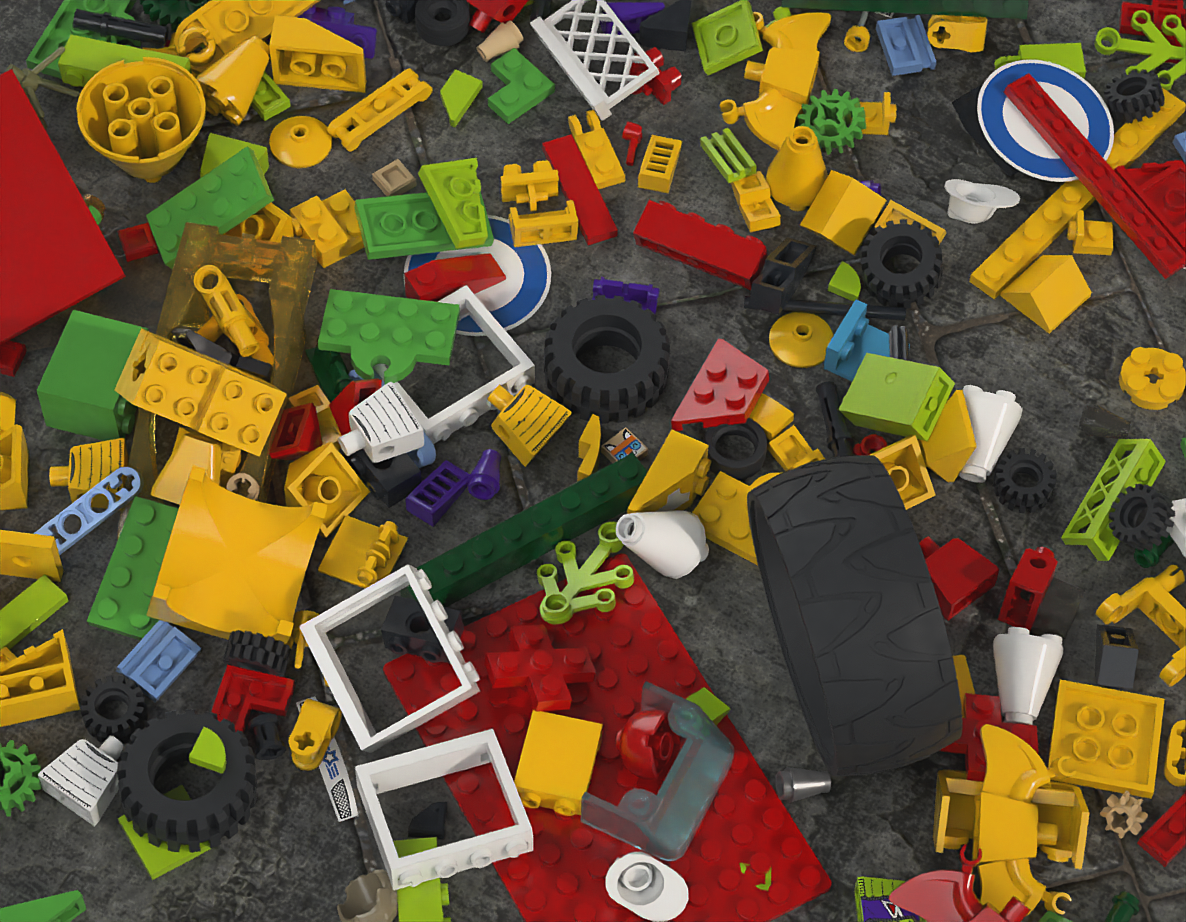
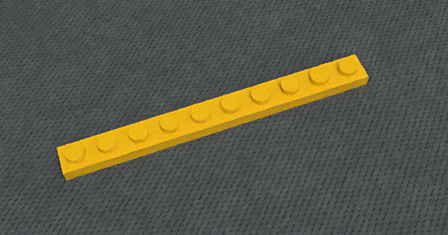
(1055, 213)

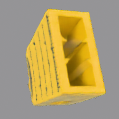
(526, 420)
(89, 466)

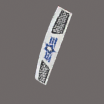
(336, 780)

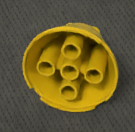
(142, 115)

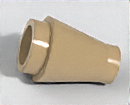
(500, 41)

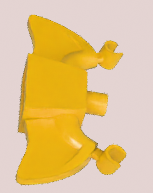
(784, 78)
(1008, 822)

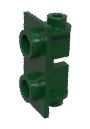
(329, 371)

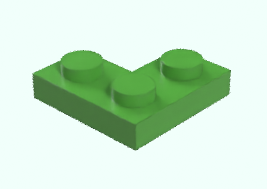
(523, 89)

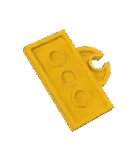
(725, 514)

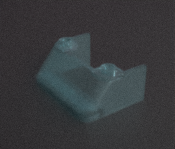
(670, 819)

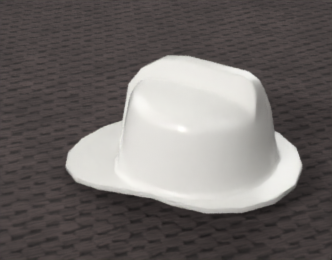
(977, 201)
(647, 887)

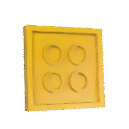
(1108, 736)

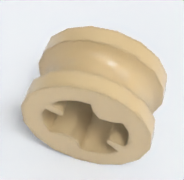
(253, 489)

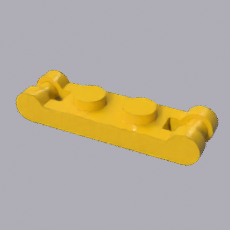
(379, 108)

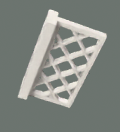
(578, 71)

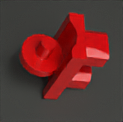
(661, 84)

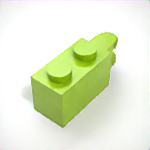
(1064, 54)

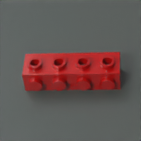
(700, 244)

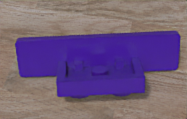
(342, 24)

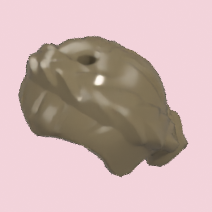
(369, 899)

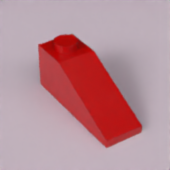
(444, 276)

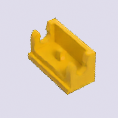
(544, 226)

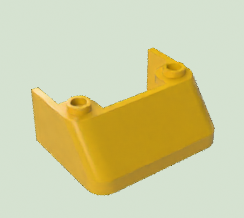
(1056, 803)

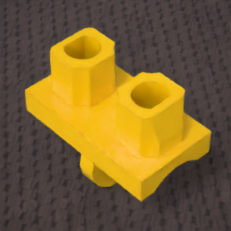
(529, 186)

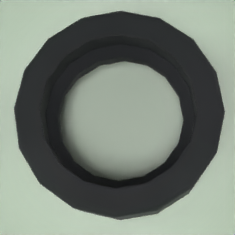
(739, 468)

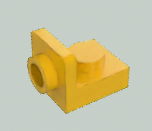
(879, 115)
(1090, 236)

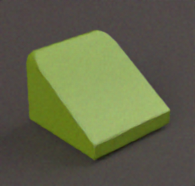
(710, 704)

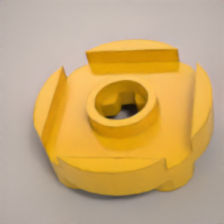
(1157, 362)

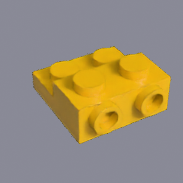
(330, 224)

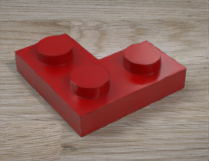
(248, 690)

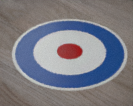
(1019, 141)
(516, 297)

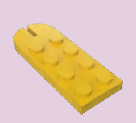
(227, 23)

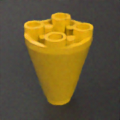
(234, 79)
(797, 170)

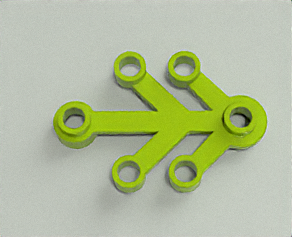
(1159, 50)
(560, 606)

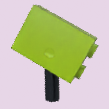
(897, 393)

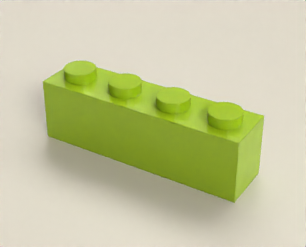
(88, 56)
(425, 900)

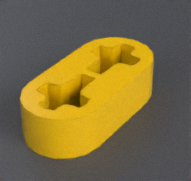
(1173, 753)

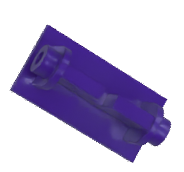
(643, 294)

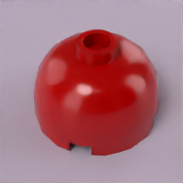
(648, 744)

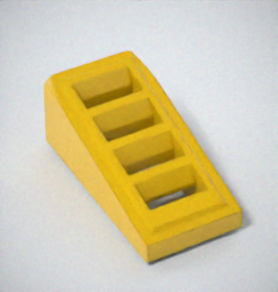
(655, 180)

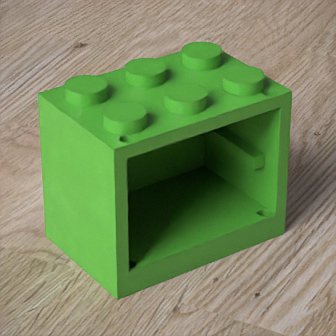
(82, 378)

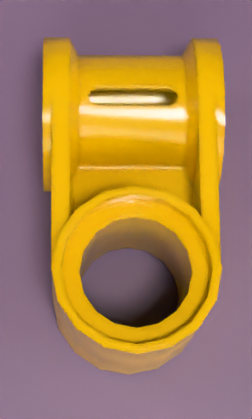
(960, 32)
(313, 733)

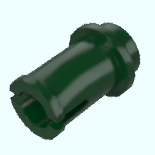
(1150, 557)
(1123, 908)

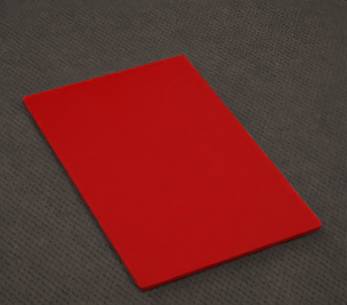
(570, 859)

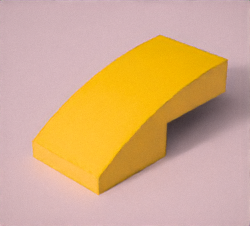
(755, 202)
(771, 416)
(327, 424)
(589, 448)
(792, 450)

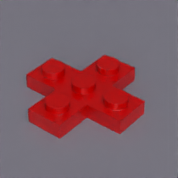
(1158, 11)
(539, 667)
(979, 711)

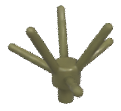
(31, 81)

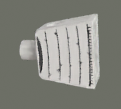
(382, 426)
(84, 778)

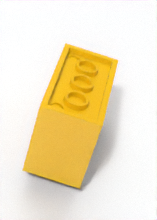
(200, 392)

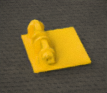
(363, 552)

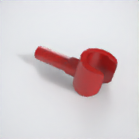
(632, 133)

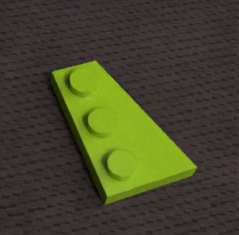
(456, 197)

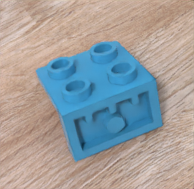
(853, 341)

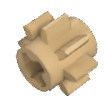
(1122, 824)

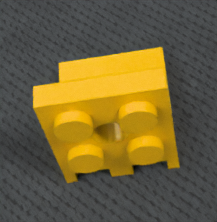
(29, 556)

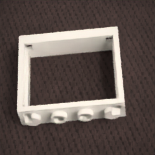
(475, 404)
(338, 681)
(433, 763)

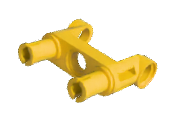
(234, 319)
(1156, 602)

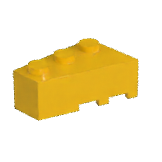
(38, 683)

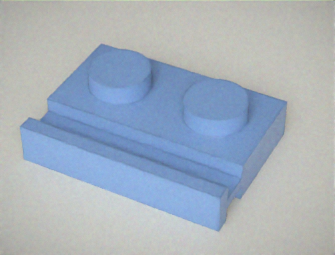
(905, 45)
(159, 659)

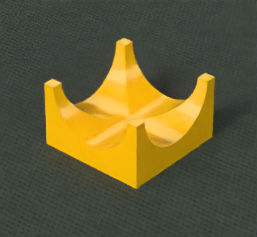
(234, 562)

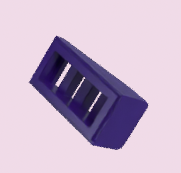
(631, 14)
(432, 513)

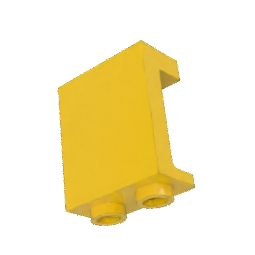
(557, 762)

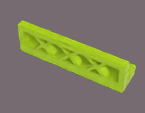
(1138, 468)

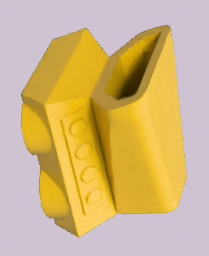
(198, 450)

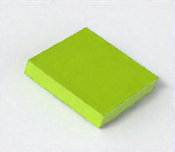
(727, 37)
(160, 860)

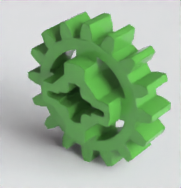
(838, 112)
(20, 777)

